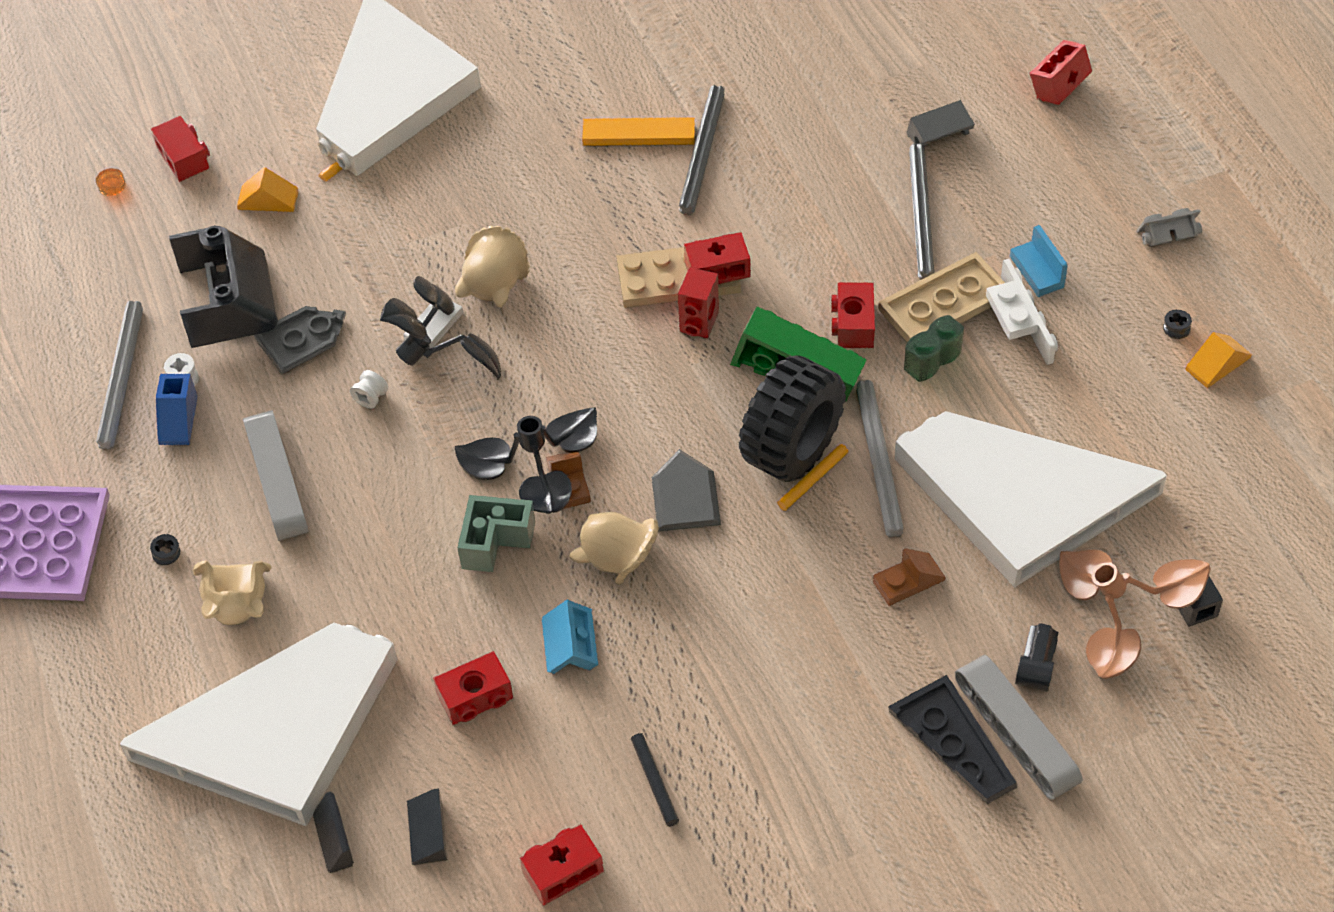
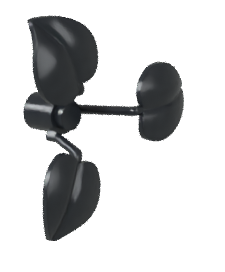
(417, 343)
(551, 491)

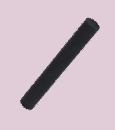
(655, 780)

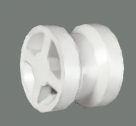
(183, 363)
(369, 389)

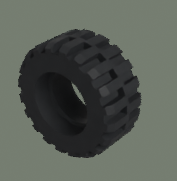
(792, 418)

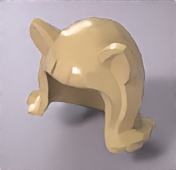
(493, 265)
(615, 543)
(232, 591)

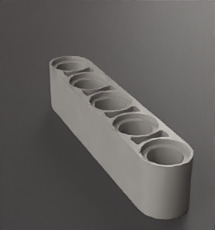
(275, 475)
(1018, 727)

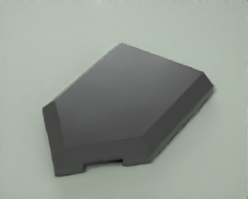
(301, 336)
(685, 494)

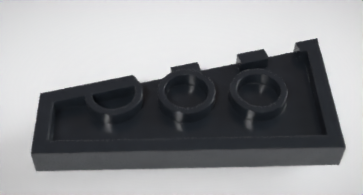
(953, 735)

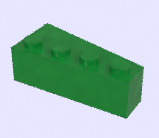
(772, 339)

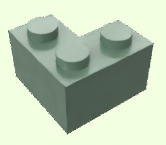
(492, 524)

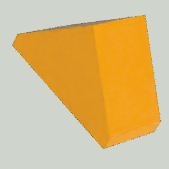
(268, 193)
(1216, 359)

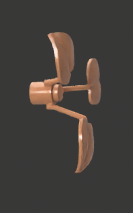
(1088, 571)

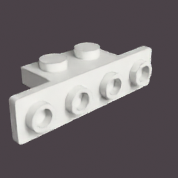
(1017, 311)

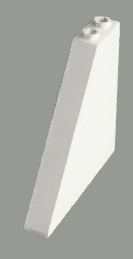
(389, 87)
(1020, 492)
(276, 728)

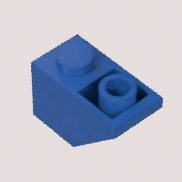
(175, 408)

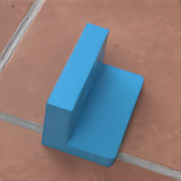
(1040, 263)
(569, 637)

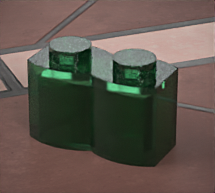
(933, 348)

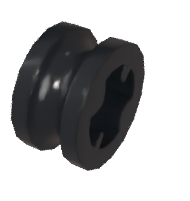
(1170, 327)
(161, 557)

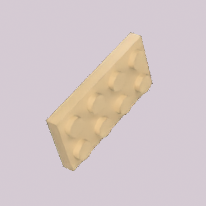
(657, 277)
(953, 291)

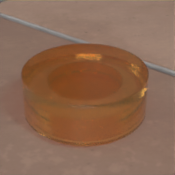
(110, 181)

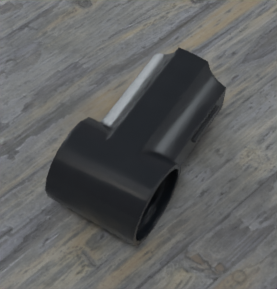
(1036, 664)

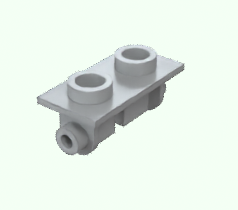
(1158, 228)

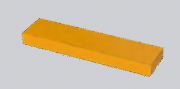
(638, 131)

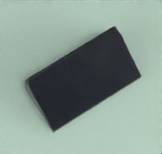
(427, 828)
(332, 834)

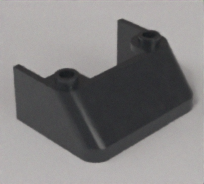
(235, 308)

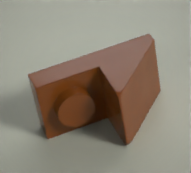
(571, 466)
(911, 576)

